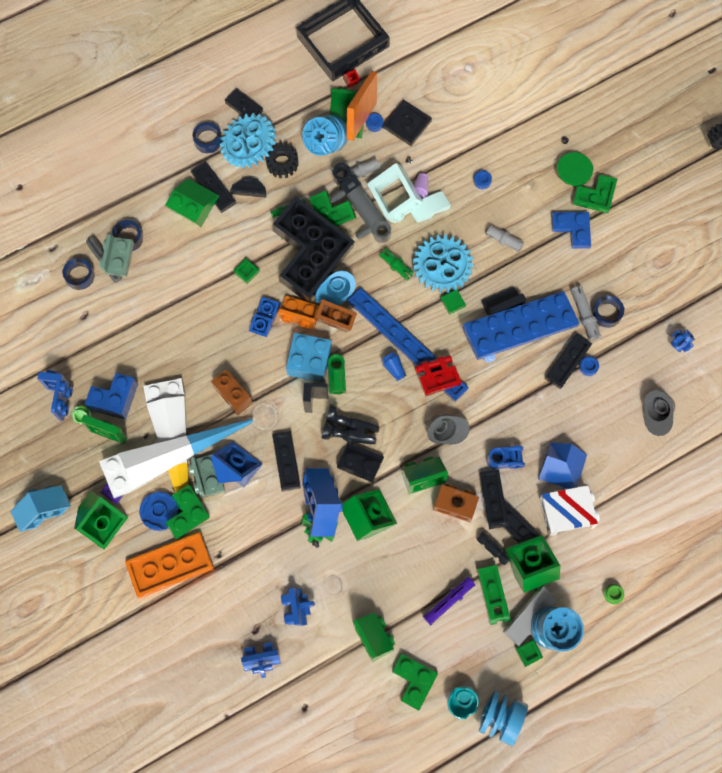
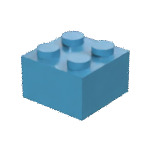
(309, 357)

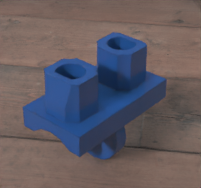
(300, 607)
(262, 661)

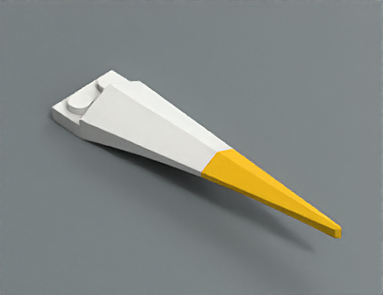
(168, 414)

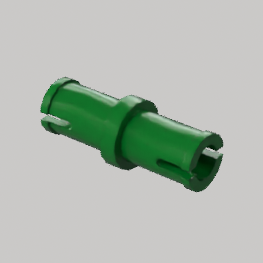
(396, 264)

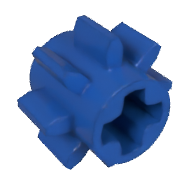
(682, 340)

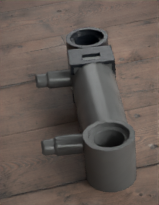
(353, 191)

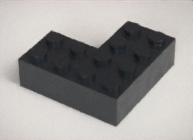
(319, 247)

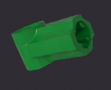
(337, 379)

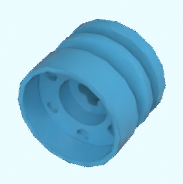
(334, 135)
(568, 628)
(503, 718)

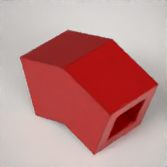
(351, 74)

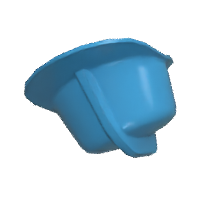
(336, 287)

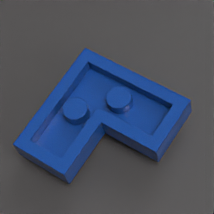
(575, 222)

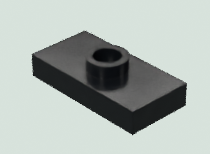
(242, 104)

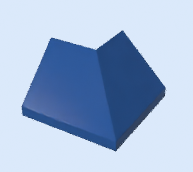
(234, 464)
(563, 465)

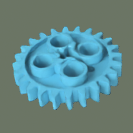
(248, 140)
(448, 249)

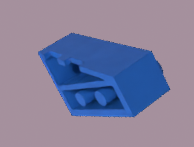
(323, 501)

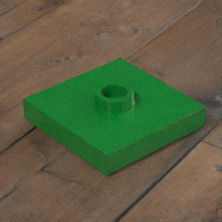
(104, 429)

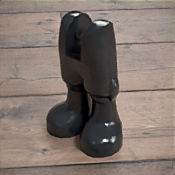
(355, 429)

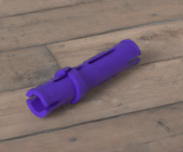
(449, 600)

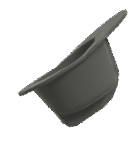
(658, 412)
(447, 429)

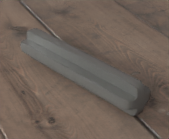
(98, 252)

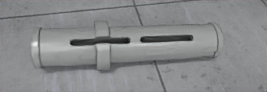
(589, 320)

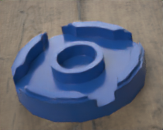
(157, 510)

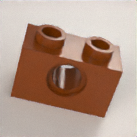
(334, 315)
(231, 392)
(464, 511)

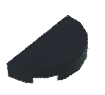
(249, 187)

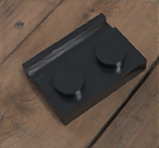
(360, 462)

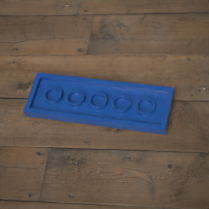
(520, 325)

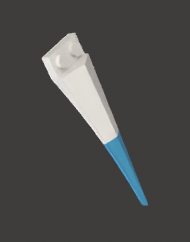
(138, 466)

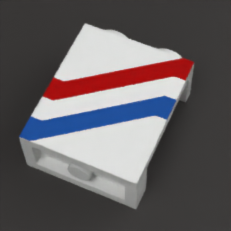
(569, 510)

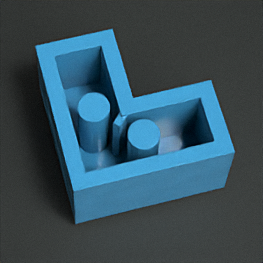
(38, 506)

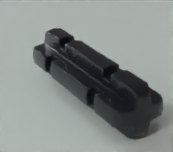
(494, 548)

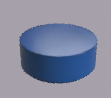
(374, 122)
(482, 179)
(589, 366)

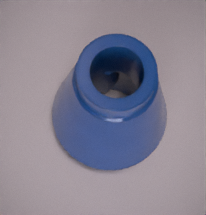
(394, 366)

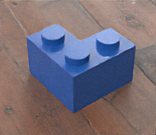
(115, 401)

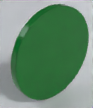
(575, 169)

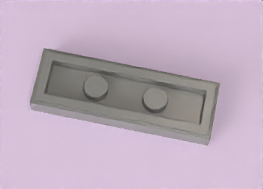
(520, 626)

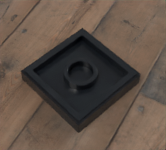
(407, 123)

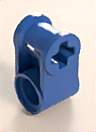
(510, 458)

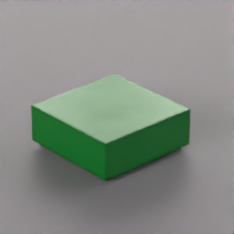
(246, 271)
(453, 302)
(529, 653)

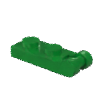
(493, 594)

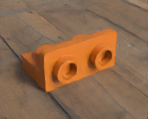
(298, 312)

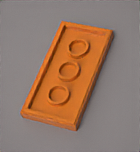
(361, 105)
(169, 565)

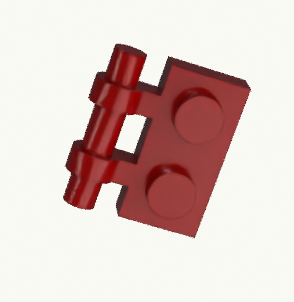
(439, 380)

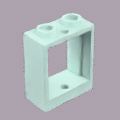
(387, 178)

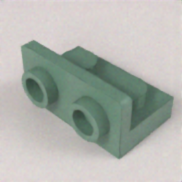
(116, 256)
(205, 476)

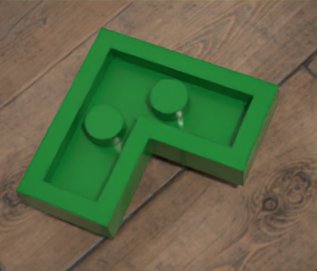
(597, 199)
(336, 215)
(191, 513)
(420, 681)

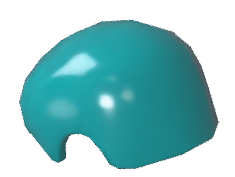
(463, 702)

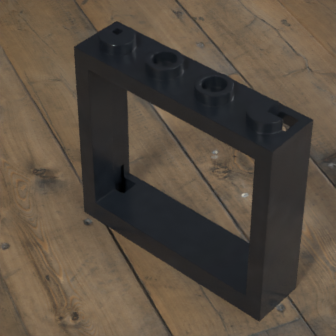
(356, 58)

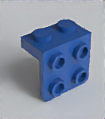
(62, 392)

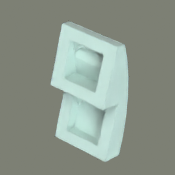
(431, 205)

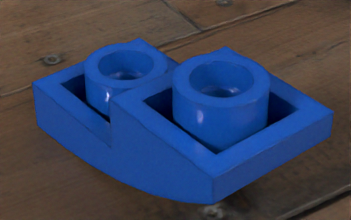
(265, 317)

